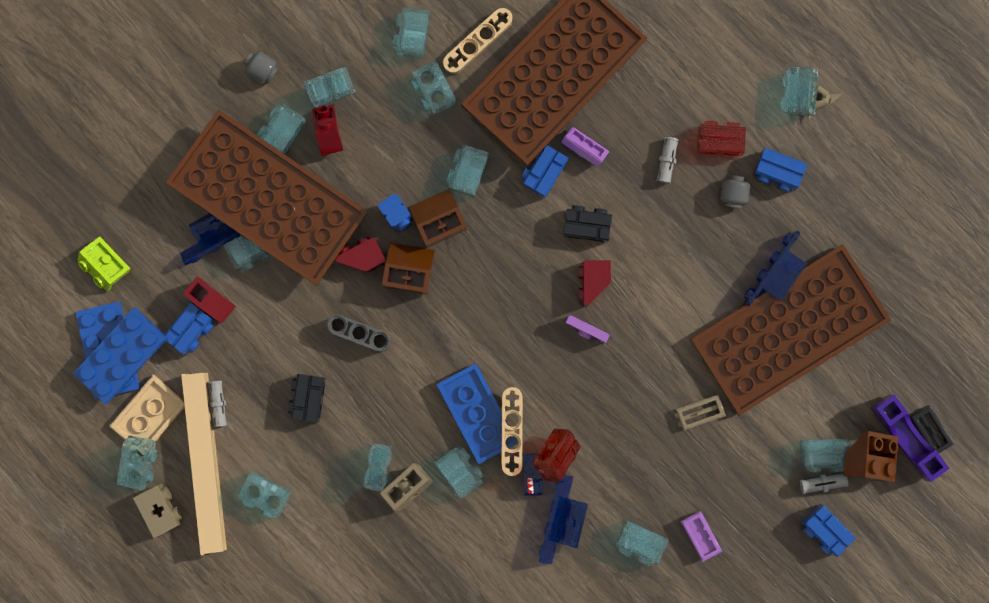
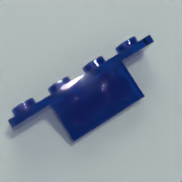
(210, 234)
(780, 274)
(564, 522)

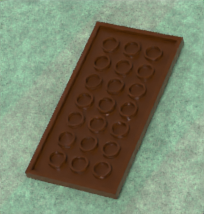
(553, 74)
(267, 197)
(780, 341)

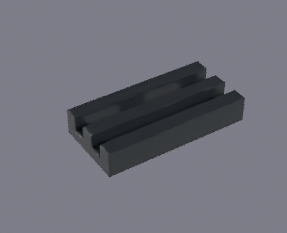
(921, 414)

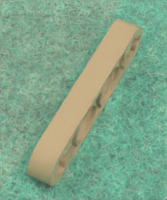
(481, 44)
(515, 431)

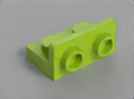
(102, 264)

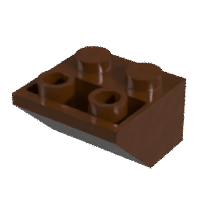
(438, 218)
(408, 268)
(872, 457)

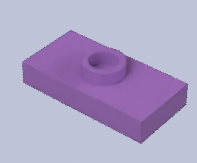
(585, 146)
(587, 330)
(701, 536)

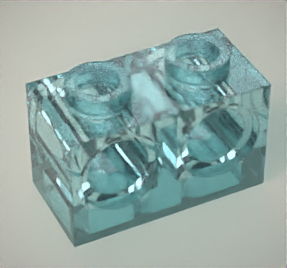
(437, 86)
(329, 87)
(132, 461)
(267, 489)

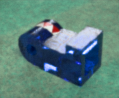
(531, 477)

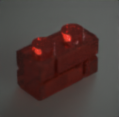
(720, 139)
(556, 455)

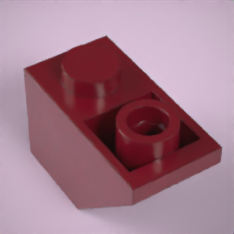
(327, 129)
(363, 257)
(596, 277)
(209, 299)

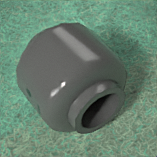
(260, 67)
(735, 192)

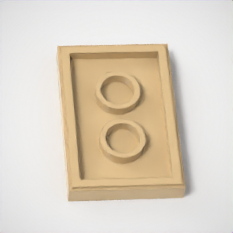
(149, 411)

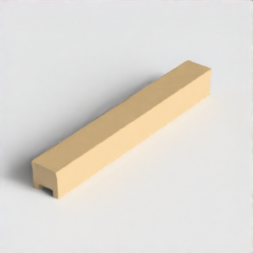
(204, 464)

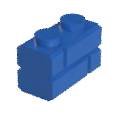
(779, 170)
(544, 171)
(396, 213)
(189, 328)
(828, 531)

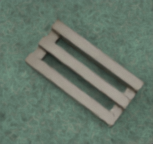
(718, 406)

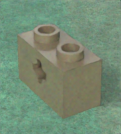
(406, 487)
(148, 504)

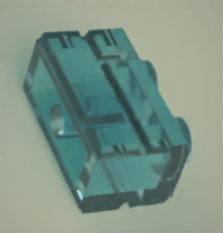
(800, 91)
(282, 127)
(468, 170)
(823, 454)
(641, 542)

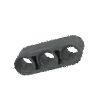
(348, 333)

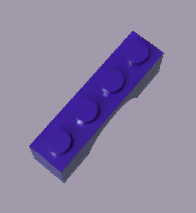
(917, 450)

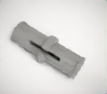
(667, 160)
(217, 403)
(809, 486)

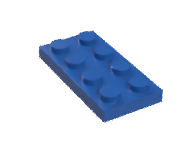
(95, 326)
(120, 355)
(475, 412)

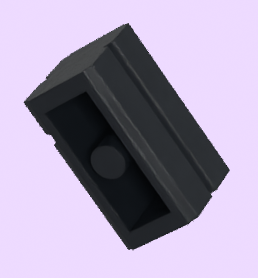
(587, 224)
(307, 397)

